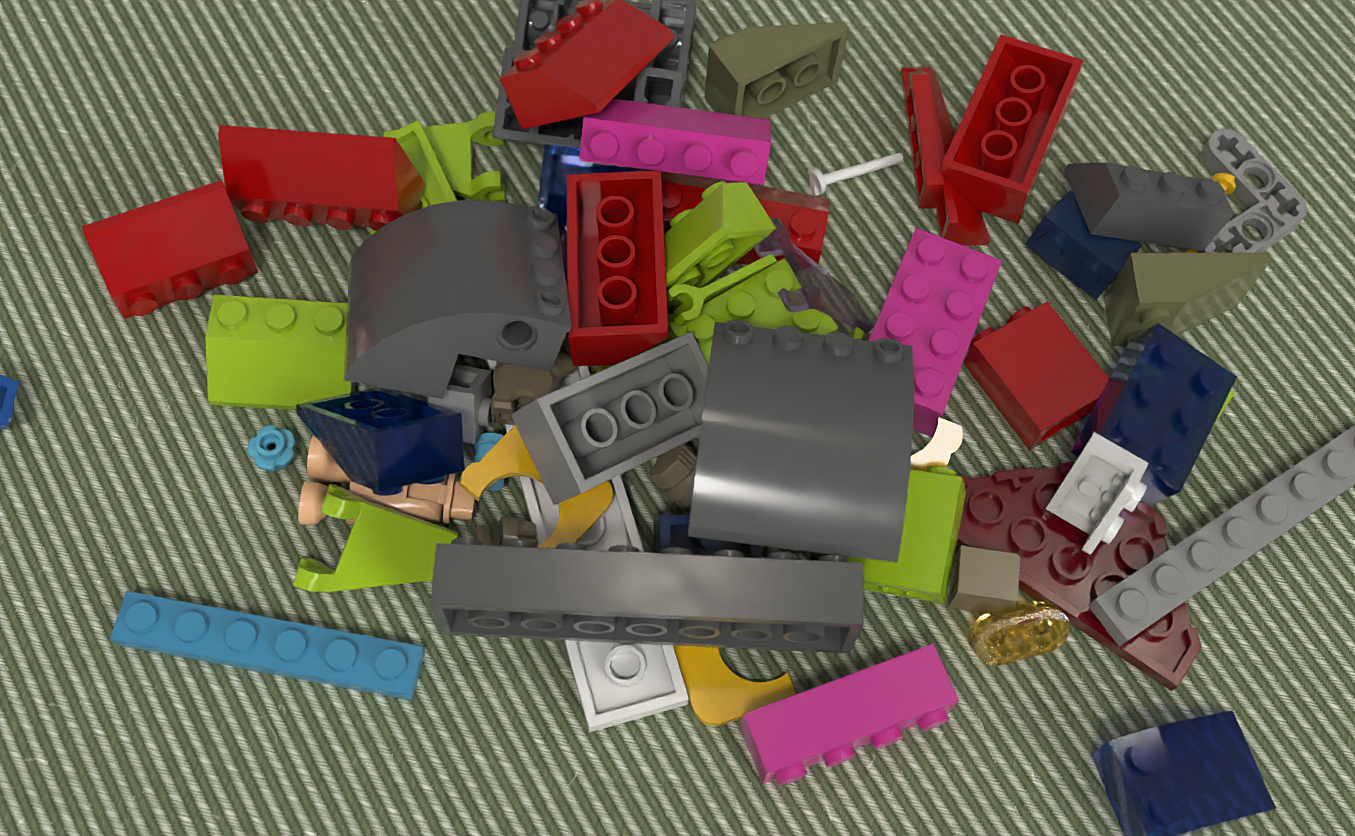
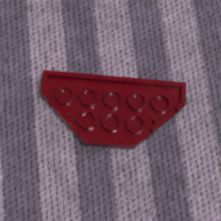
(1011, 516)

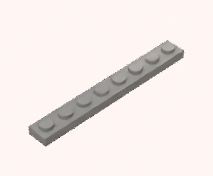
(1227, 540)

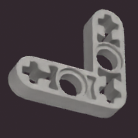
(1260, 212)

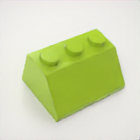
(713, 235)
(275, 352)

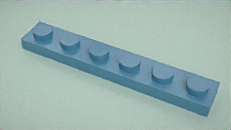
(268, 645)

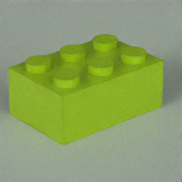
(756, 303)

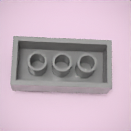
(615, 418)

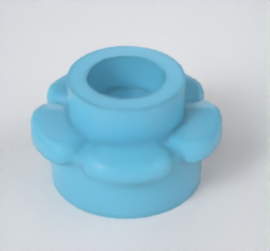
(279, 457)

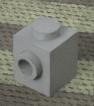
(471, 396)

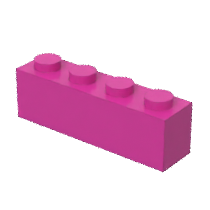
(677, 141)
(848, 714)

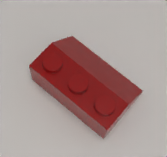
(170, 250)

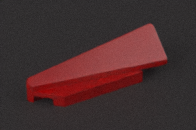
(930, 139)

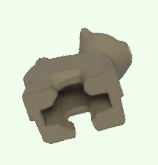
(521, 385)

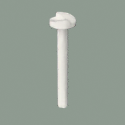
(818, 181)

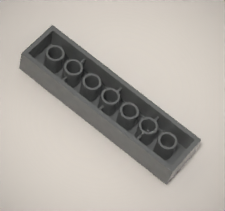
(647, 596)

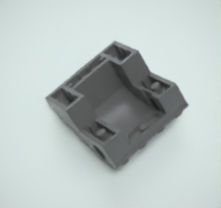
(658, 83)
(451, 284)
(805, 441)

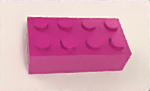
(936, 312)

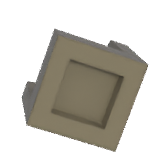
(983, 580)

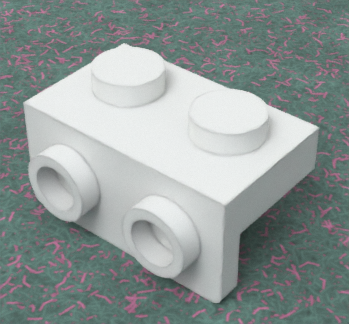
(1098, 489)

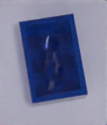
(1160, 408)

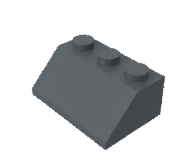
(1149, 204)

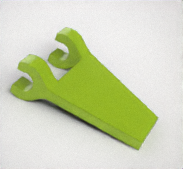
(454, 150)
(695, 297)
(380, 548)

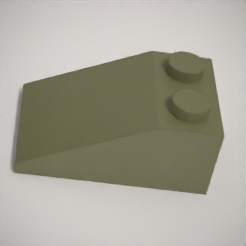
(772, 67)
(1177, 290)

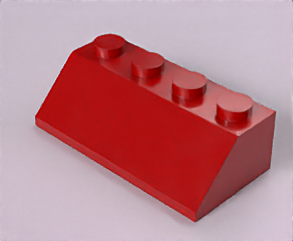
(583, 62)
(1010, 126)
(318, 177)
(801, 213)
(615, 266)

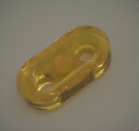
(1015, 635)

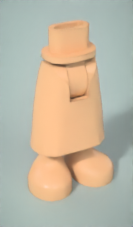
(425, 502)

